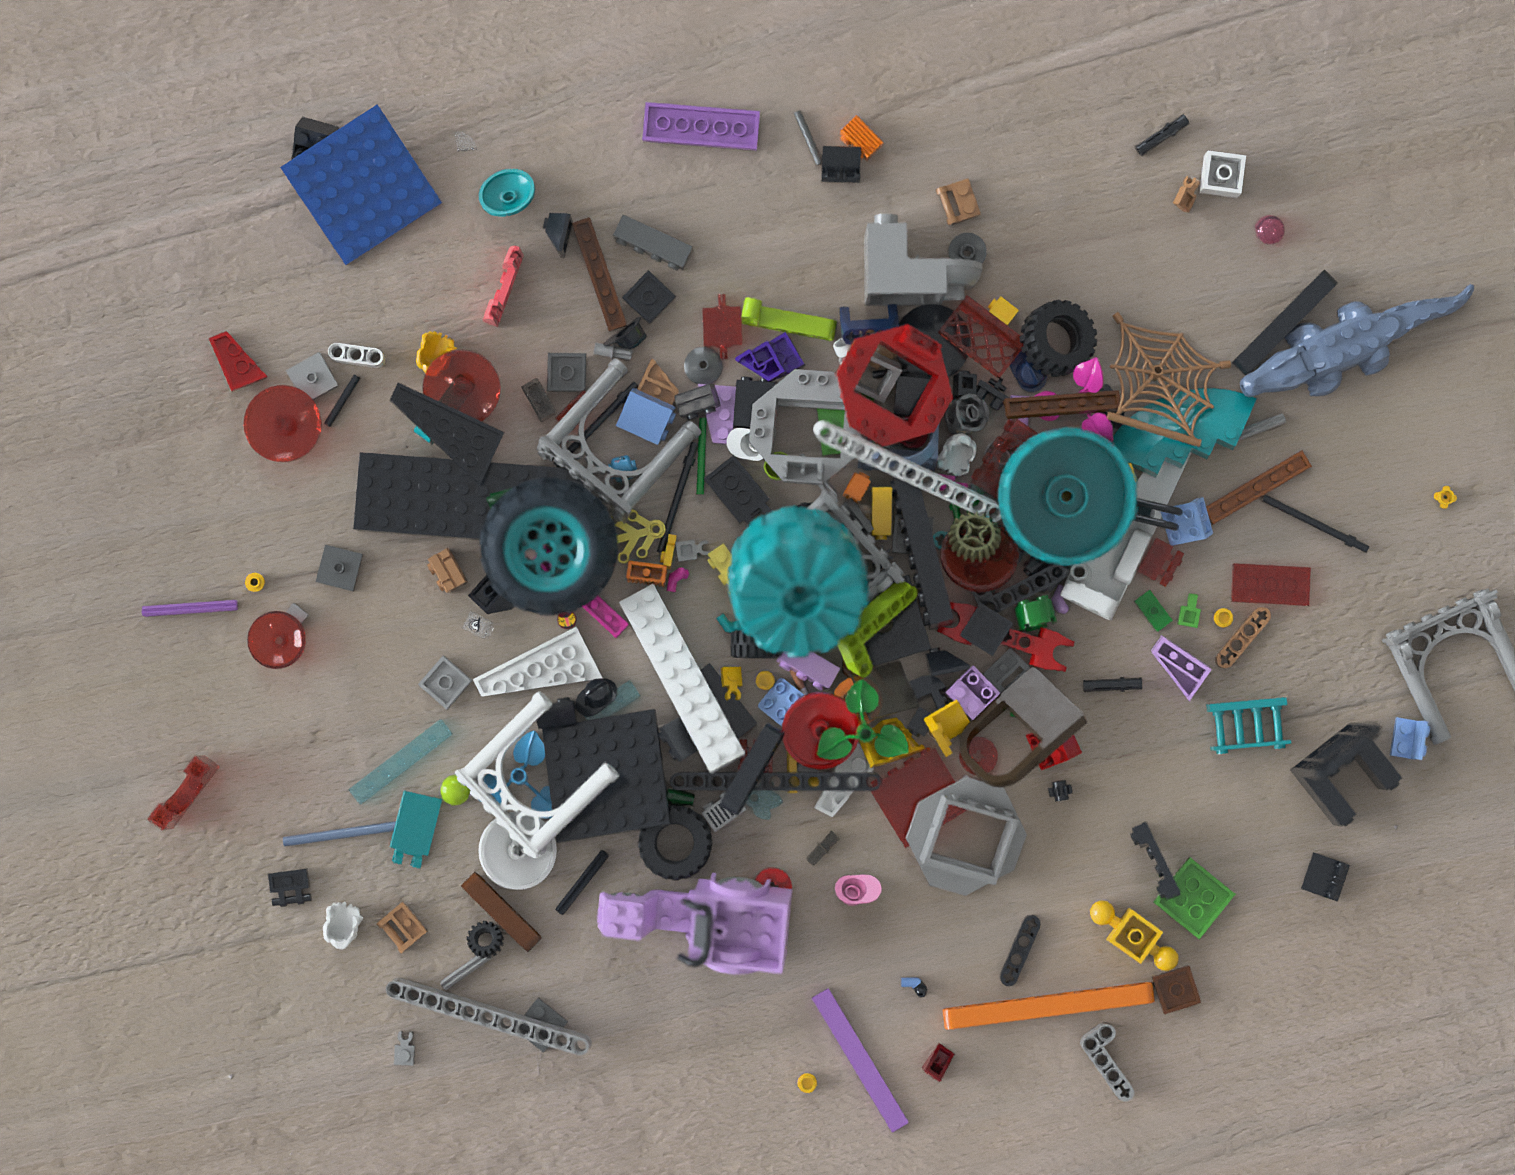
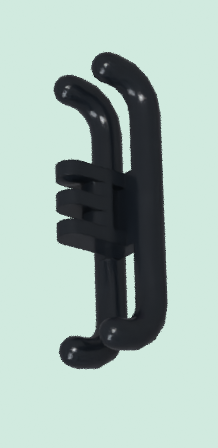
(1145, 514)

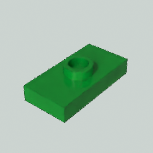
(1153, 610)

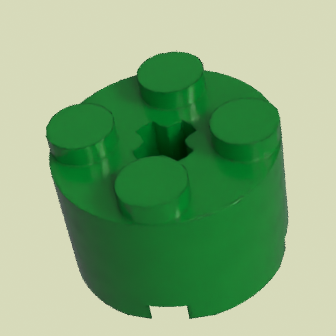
(1035, 614)

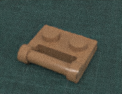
(964, 200)
(406, 922)

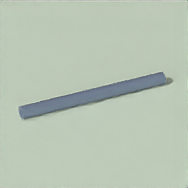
(338, 833)

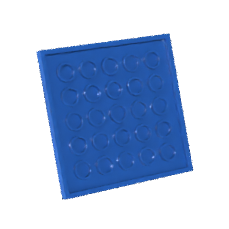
(361, 184)

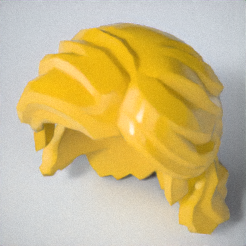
(431, 347)

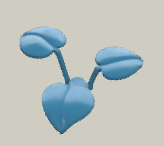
(528, 751)

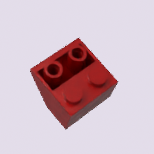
(1064, 753)

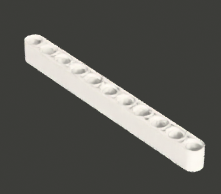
(902, 466)

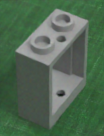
(888, 381)

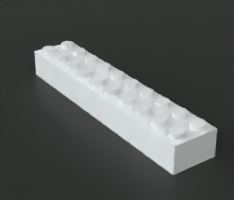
(682, 679)

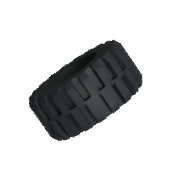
(1078, 328)
(691, 864)

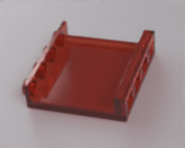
(911, 784)

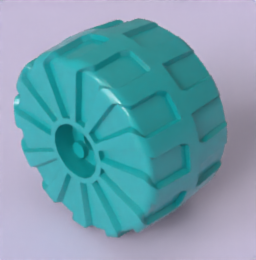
(1099, 504)
(793, 551)

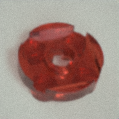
(987, 748)

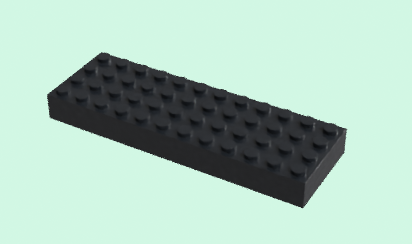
(435, 495)

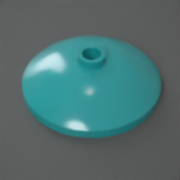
(507, 192)

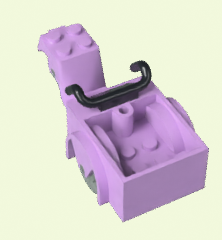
(728, 923)

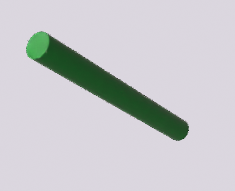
(701, 456)

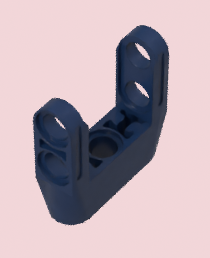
(848, 326)

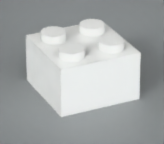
(1222, 174)

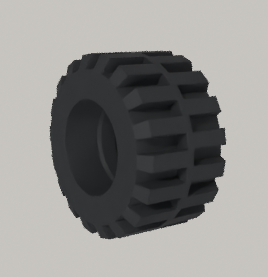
(745, 647)

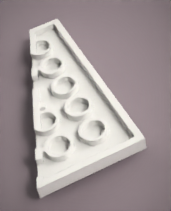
(549, 664)

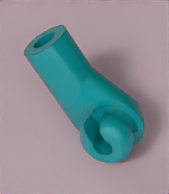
(728, 626)

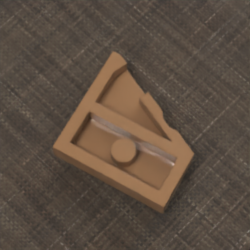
(658, 384)

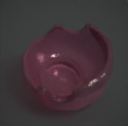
(1269, 229)

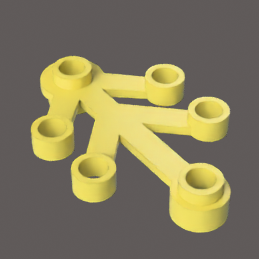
(634, 535)

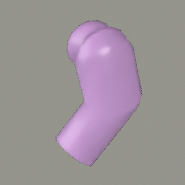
(1058, 601)

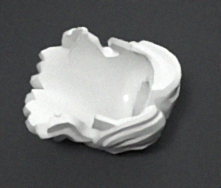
(957, 454)
(341, 924)

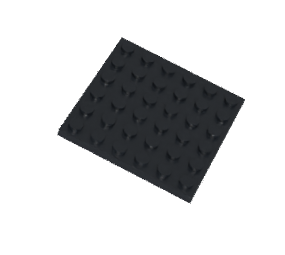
(633, 749)

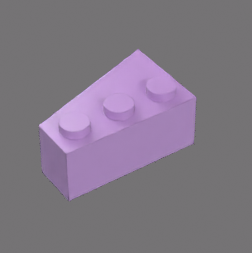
(1182, 666)

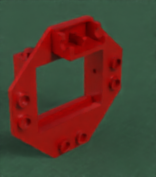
(875, 420)

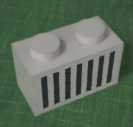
(718, 816)

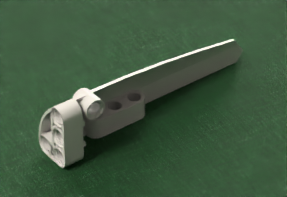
(1110, 574)

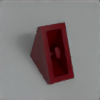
(938, 1062)

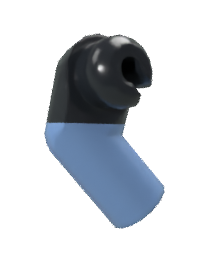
(916, 984)

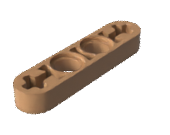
(1242, 637)

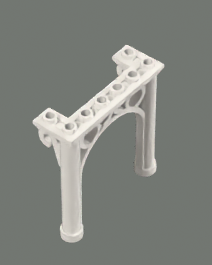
(473, 777)

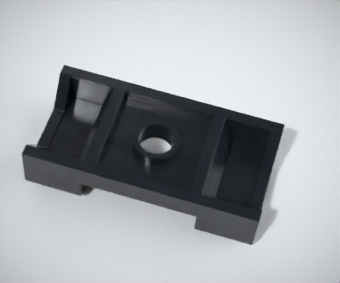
(1167, 887)

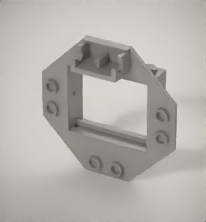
(801, 390)
(956, 874)

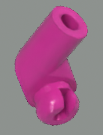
(674, 577)

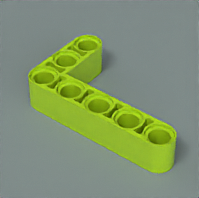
(786, 321)
(871, 620)

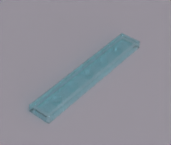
(400, 761)

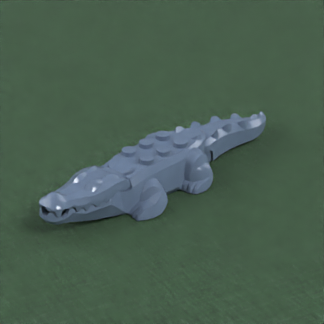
(1358, 339)

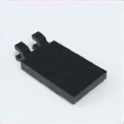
(738, 491)

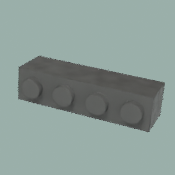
(652, 242)

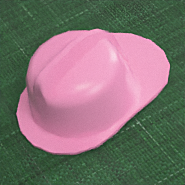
(857, 889)

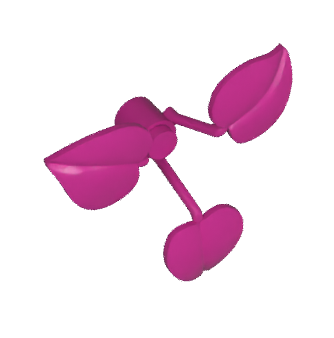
(1090, 377)

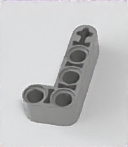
(1109, 1064)

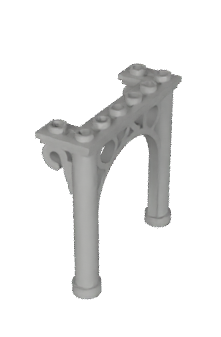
(549, 448)
(881, 579)
(1414, 676)

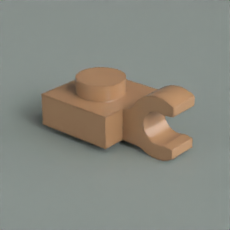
(1185, 195)

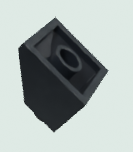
(558, 230)
(488, 599)
(943, 662)

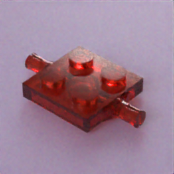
(722, 326)

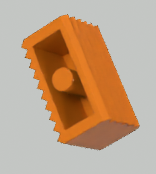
(860, 135)
(857, 487)
(646, 573)

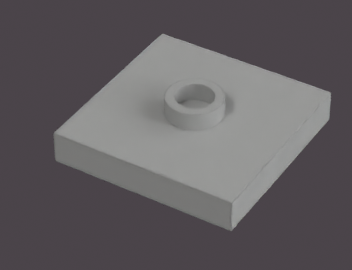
(313, 376)
(445, 682)

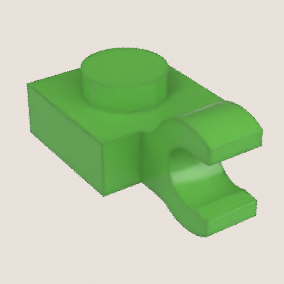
(1189, 614)

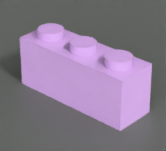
(812, 668)

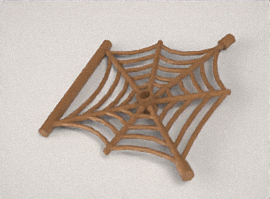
(1156, 373)

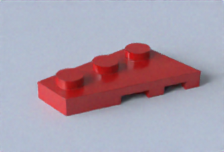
(235, 363)

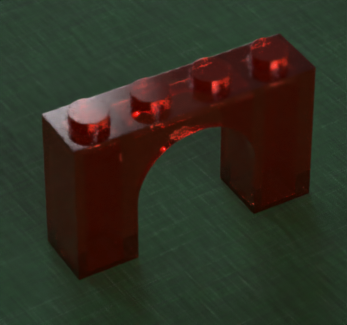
(988, 475)
(198, 773)

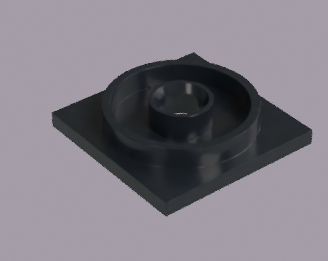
(904, 639)

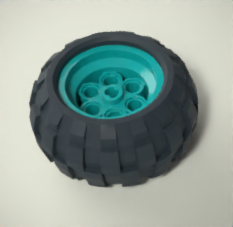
(575, 513)

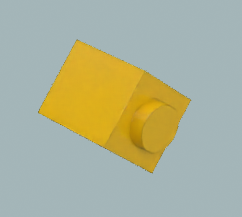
(1002, 310)

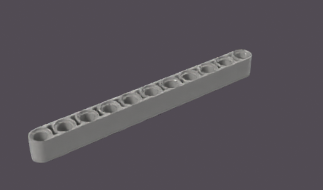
(479, 1016)

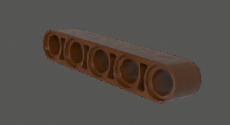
(501, 912)

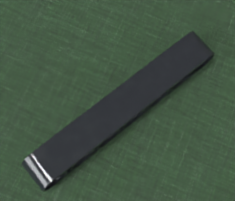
(1284, 322)

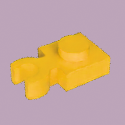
(667, 557)
(731, 678)

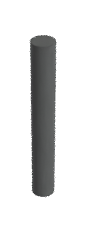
(808, 137)

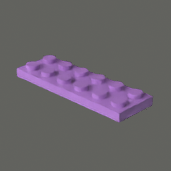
(701, 126)

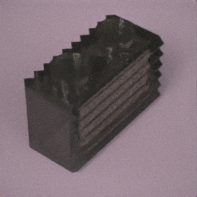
(539, 399)

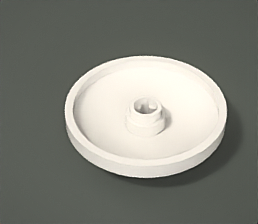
(507, 862)

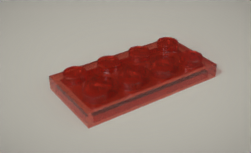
(1270, 584)

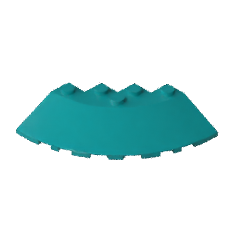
(1216, 425)

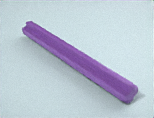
(188, 608)

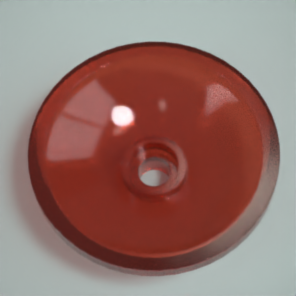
(263, 637)

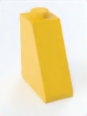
(881, 512)

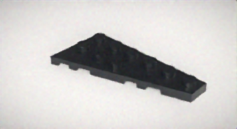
(460, 436)

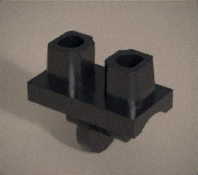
(984, 389)

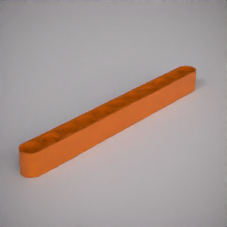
(1048, 1005)

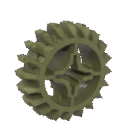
(965, 545)

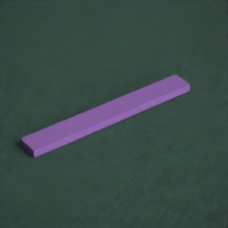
(860, 1060)

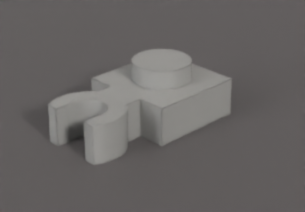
(688, 550)
(404, 1052)

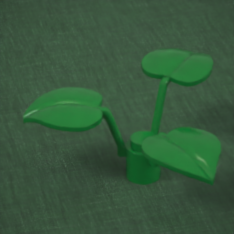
(862, 699)

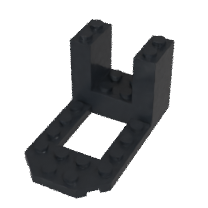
(1344, 747)

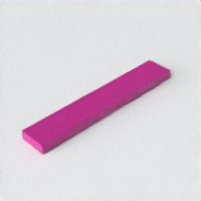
(599, 610)

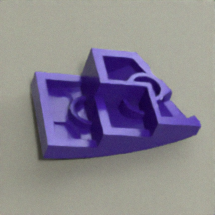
(772, 358)

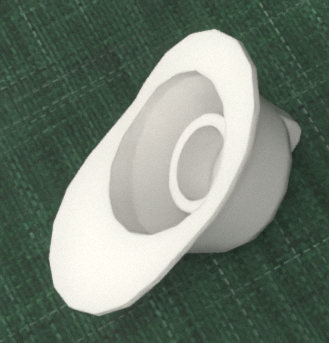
(739, 445)

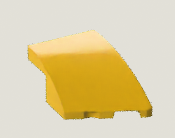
(875, 759)

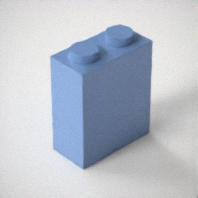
(646, 416)

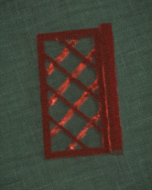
(990, 323)

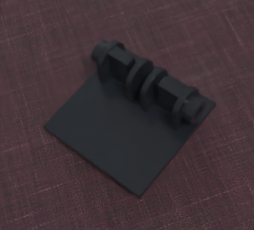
(841, 164)
(1325, 876)

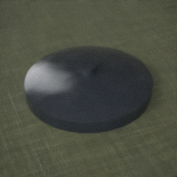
(929, 320)

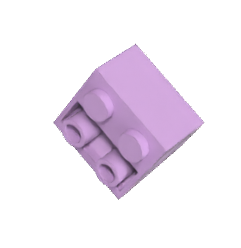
(972, 692)

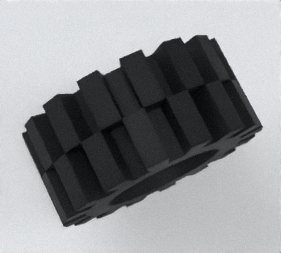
(493, 947)

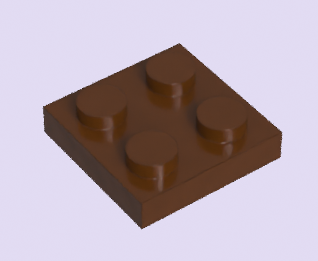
(1176, 989)

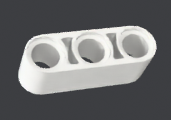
(347, 355)

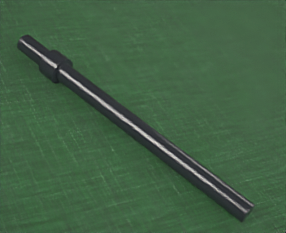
(621, 398)
(688, 462)
(1348, 540)

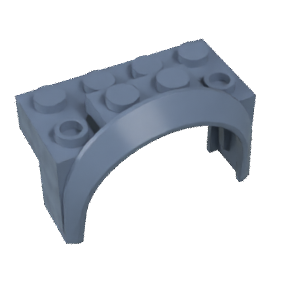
(925, 458)

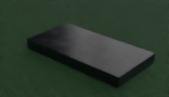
(733, 710)

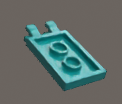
(414, 827)

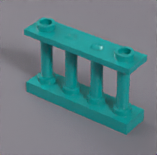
(1256, 707)

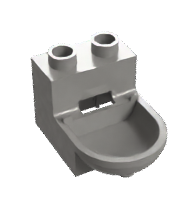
(907, 281)

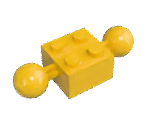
(1134, 935)

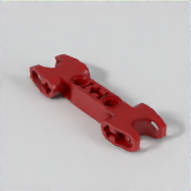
(1040, 646)

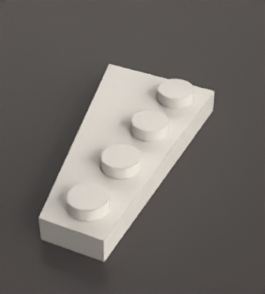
(832, 801)

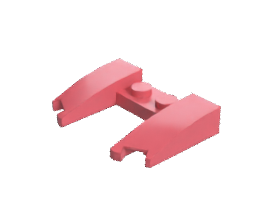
(497, 305)

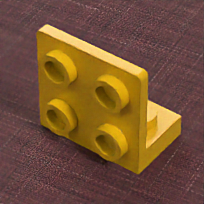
(947, 724)

